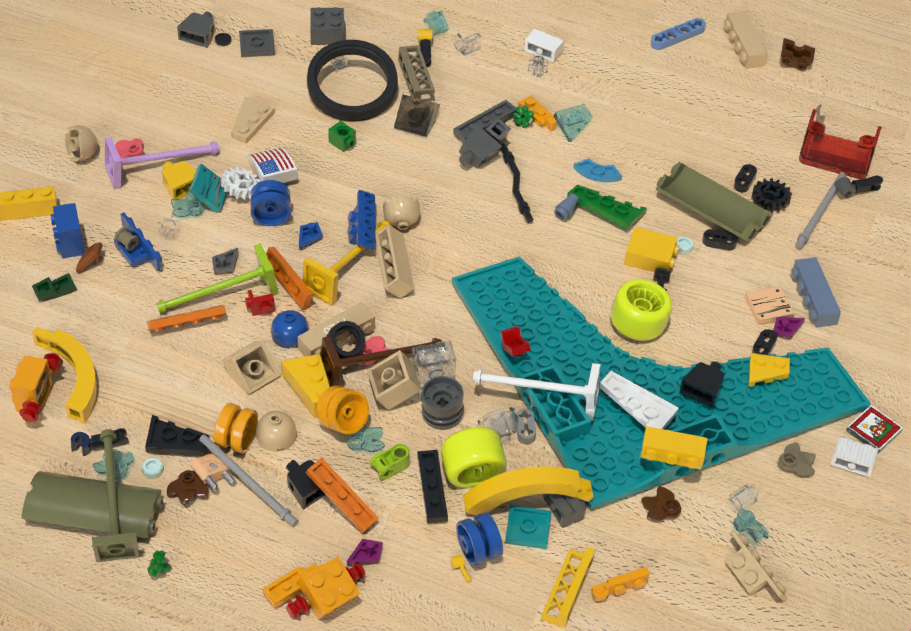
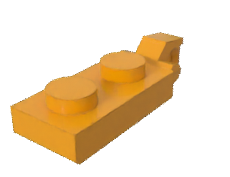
(541, 114)
(619, 584)
(286, 586)

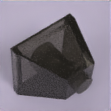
(416, 115)

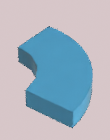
(597, 172)

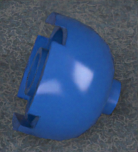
(287, 328)

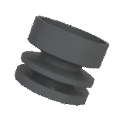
(442, 402)

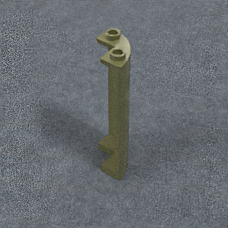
(714, 201)
(85, 505)

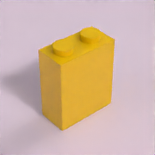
(651, 250)

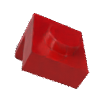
(260, 304)
(513, 342)

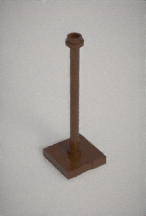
(333, 364)

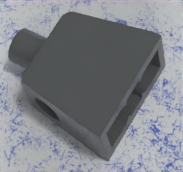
(197, 29)
(478, 148)

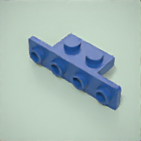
(362, 221)
(143, 251)

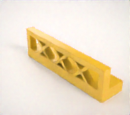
(572, 589)

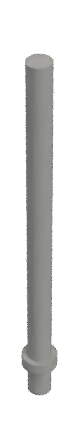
(804, 237)
(285, 514)

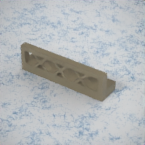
(410, 71)

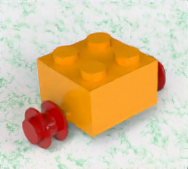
(33, 384)
(326, 588)

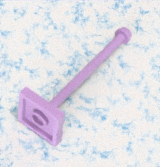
(114, 163)

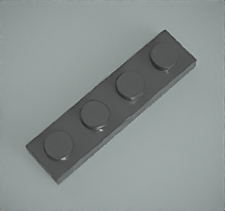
(502, 111)

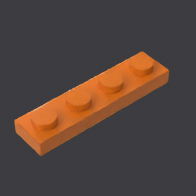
(289, 279)
(179, 319)
(342, 495)

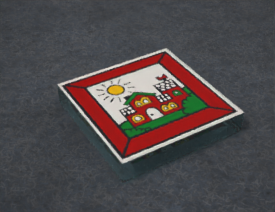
(874, 428)

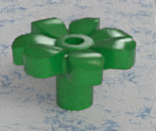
(523, 116)
(158, 564)

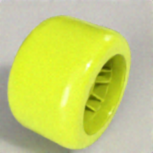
(641, 309)
(473, 456)

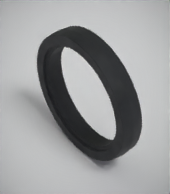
(346, 112)

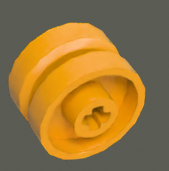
(343, 409)
(235, 428)

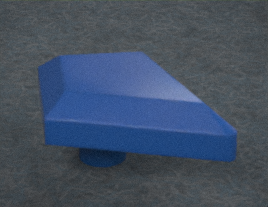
(309, 233)

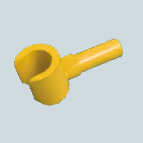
(458, 562)

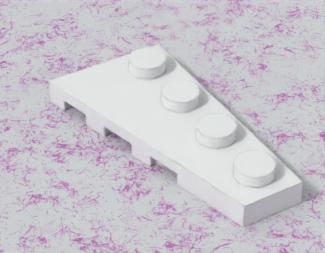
(638, 402)

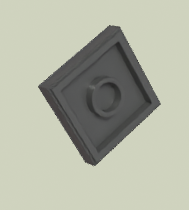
(256, 43)

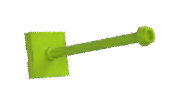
(263, 270)

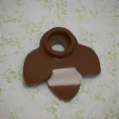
(187, 489)
(660, 505)

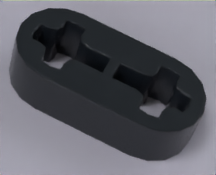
(742, 177)
(719, 239)
(761, 343)

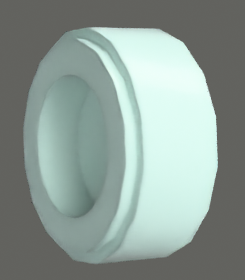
(685, 245)
(152, 468)

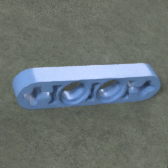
(694, 27)

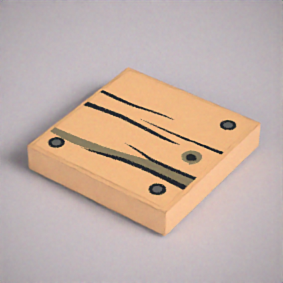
(769, 304)

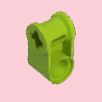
(389, 463)

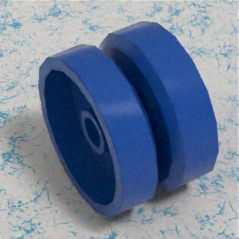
(270, 203)
(479, 538)

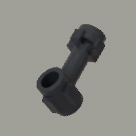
(661, 276)

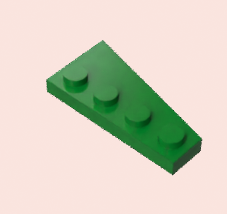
(619, 213)

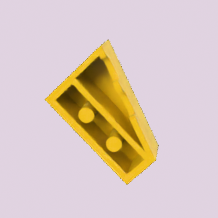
(306, 379)

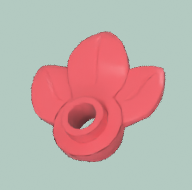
(129, 148)
(374, 344)

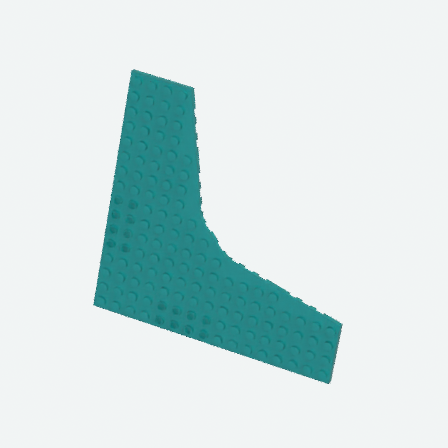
(611, 444)

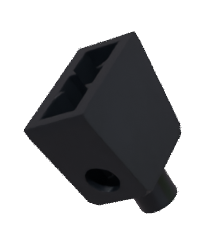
(703, 383)
(301, 484)

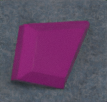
(787, 326)
(366, 552)

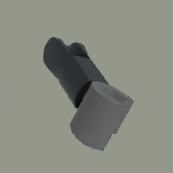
(848, 189)

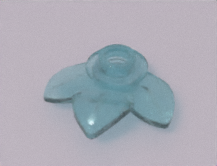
(187, 206)
(368, 439)
(121, 464)
(746, 522)

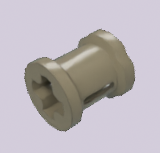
(127, 239)

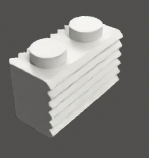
(544, 45)
(854, 456)

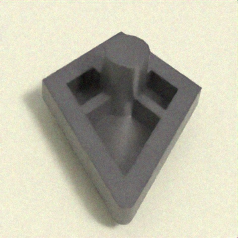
(225, 262)

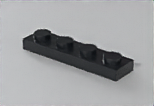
(432, 486)

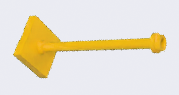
(324, 281)

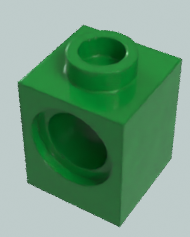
(342, 136)

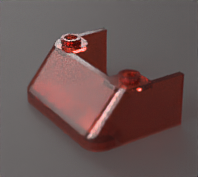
(836, 153)

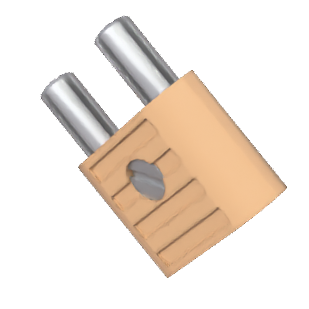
(210, 469)

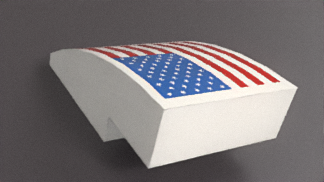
(273, 165)

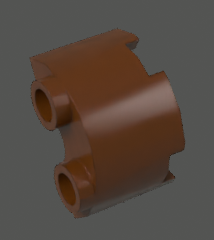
(796, 56)

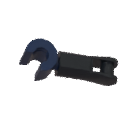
(82, 439)

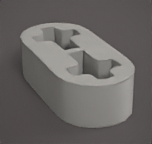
(529, 426)

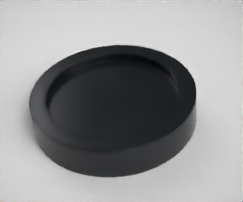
(223, 39)

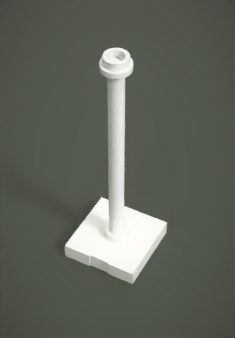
(589, 391)

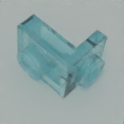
(436, 22)

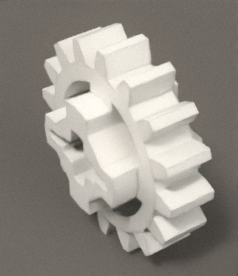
(239, 182)

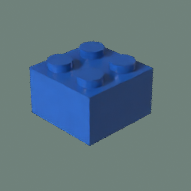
(67, 230)

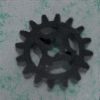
(773, 194)

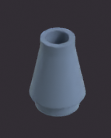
(566, 207)

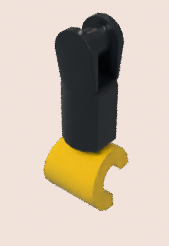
(424, 41)

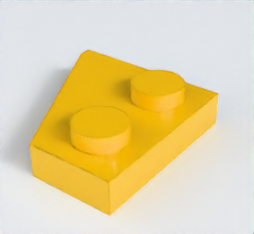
(767, 368)

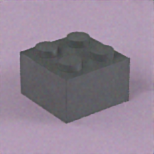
(326, 25)

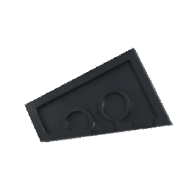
(171, 439)

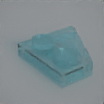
(573, 120)

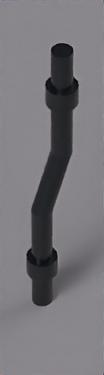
(522, 205)

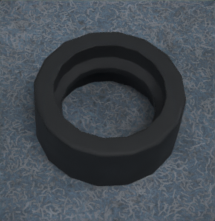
(355, 330)

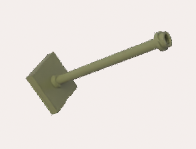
(115, 545)

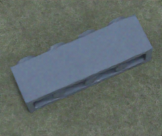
(815, 292)

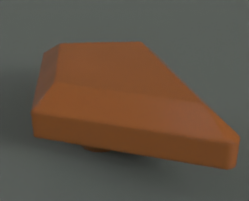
(89, 256)

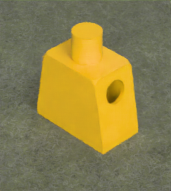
(177, 178)

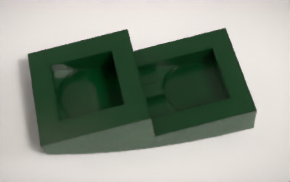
(53, 289)

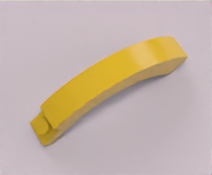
(85, 392)
(526, 482)

